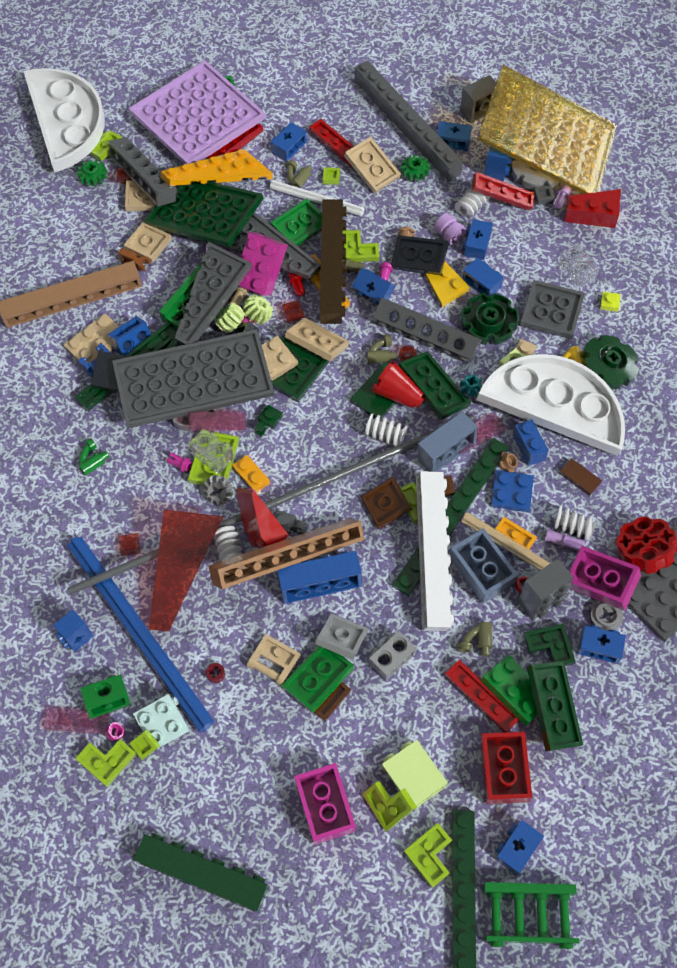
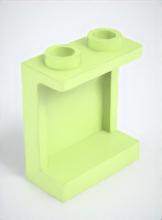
(414, 772)

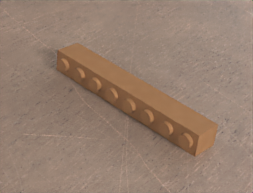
(69, 294)
(285, 553)

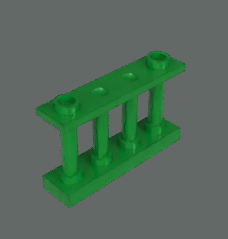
(541, 894)

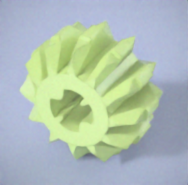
(257, 309)
(230, 318)

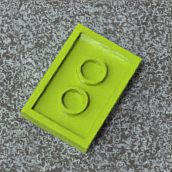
(201, 472)

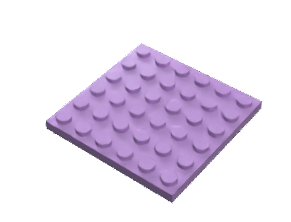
(197, 113)

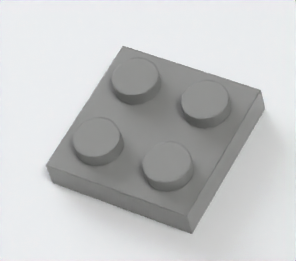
(341, 636)

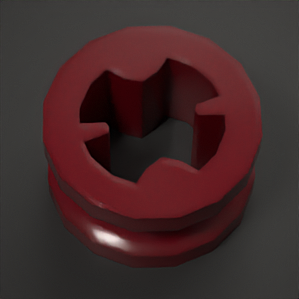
(220, 677)

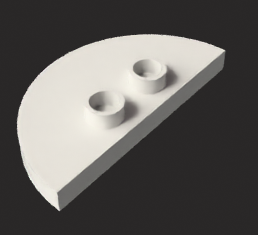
(67, 114)
(558, 397)

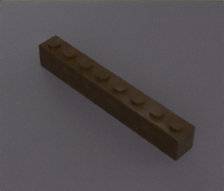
(332, 261)

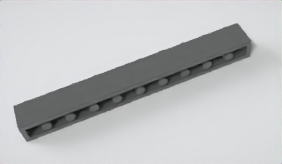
(408, 121)

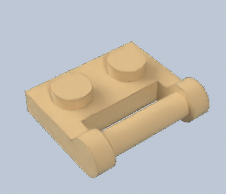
(277, 654)

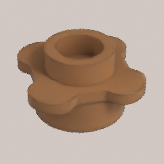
(406, 231)
(508, 461)

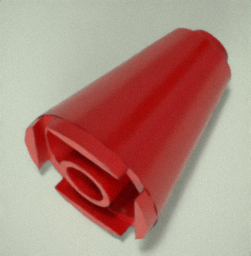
(398, 387)

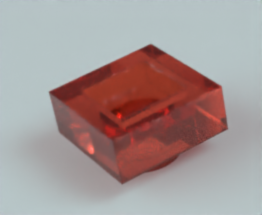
(122, 177)
(293, 311)
(129, 544)

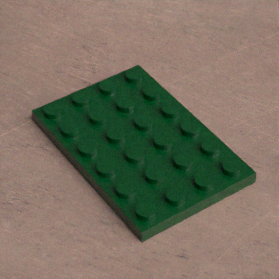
(206, 212)

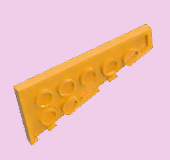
(223, 168)

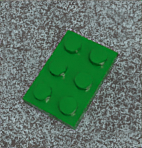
(299, 222)
(317, 677)
(513, 688)

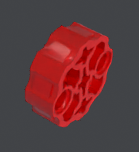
(648, 543)

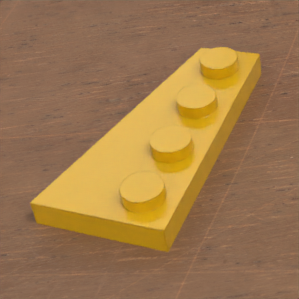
(447, 285)

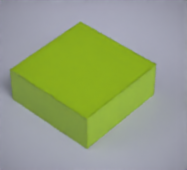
(331, 176)
(144, 744)

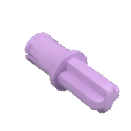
(562, 196)
(564, 540)

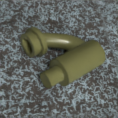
(301, 177)
(380, 356)
(484, 633)

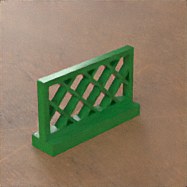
(178, 300)

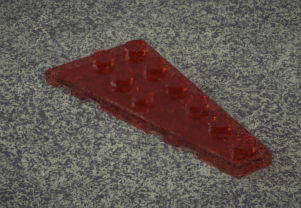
(180, 553)

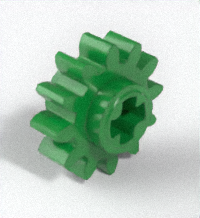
(415, 168)
(92, 172)

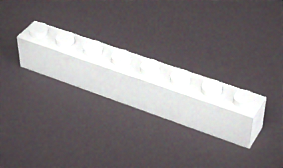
(433, 551)

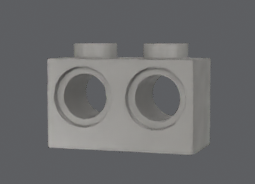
(395, 658)

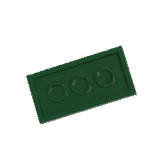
(437, 387)
(554, 706)

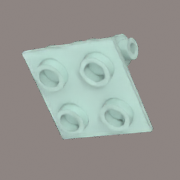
(162, 720)

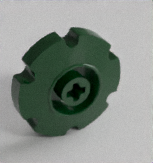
(490, 318)
(611, 360)

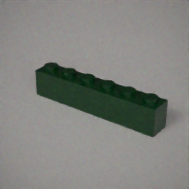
(202, 873)

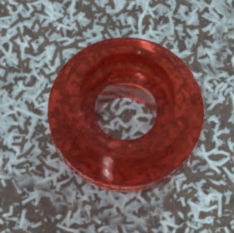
(407, 350)

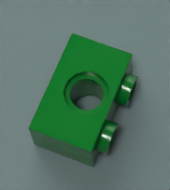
(114, 700)

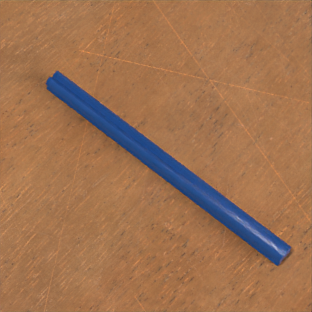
(142, 637)

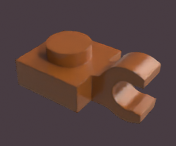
(129, 255)

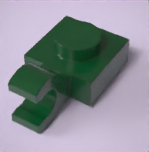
(268, 419)

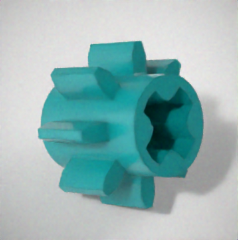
(466, 385)

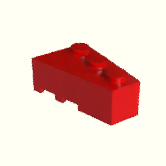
(594, 208)

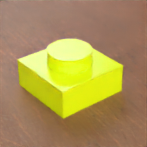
(610, 301)

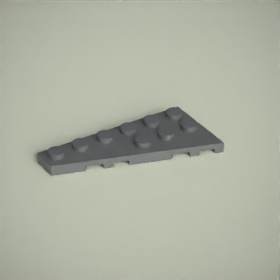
(294, 260)
(212, 288)

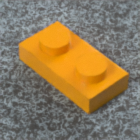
(251, 473)
(516, 533)

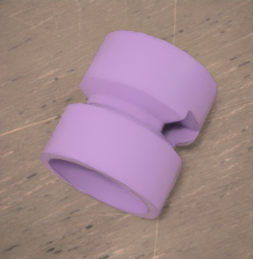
(450, 229)

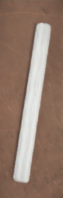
(311, 196)

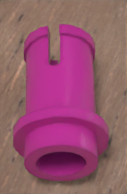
(385, 270)
(179, 462)

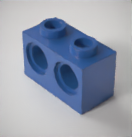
(129, 335)

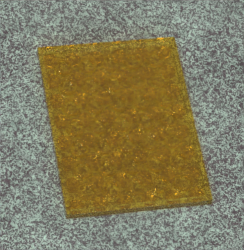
(547, 131)

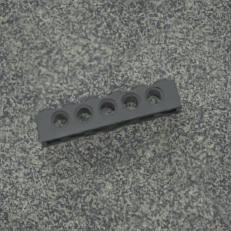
(141, 171)
(387, 307)

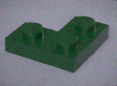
(551, 638)

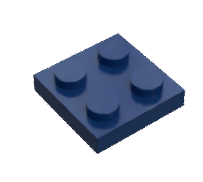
(512, 491)

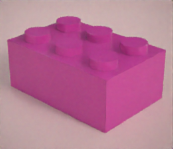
(266, 260)
(604, 577)
(325, 804)

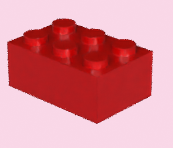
(505, 768)

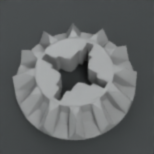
(218, 482)
(615, 620)

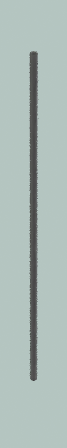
(270, 504)

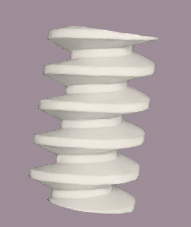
(470, 203)
(385, 430)
(574, 523)
(227, 543)

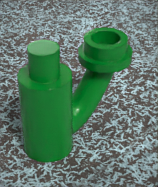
(95, 461)

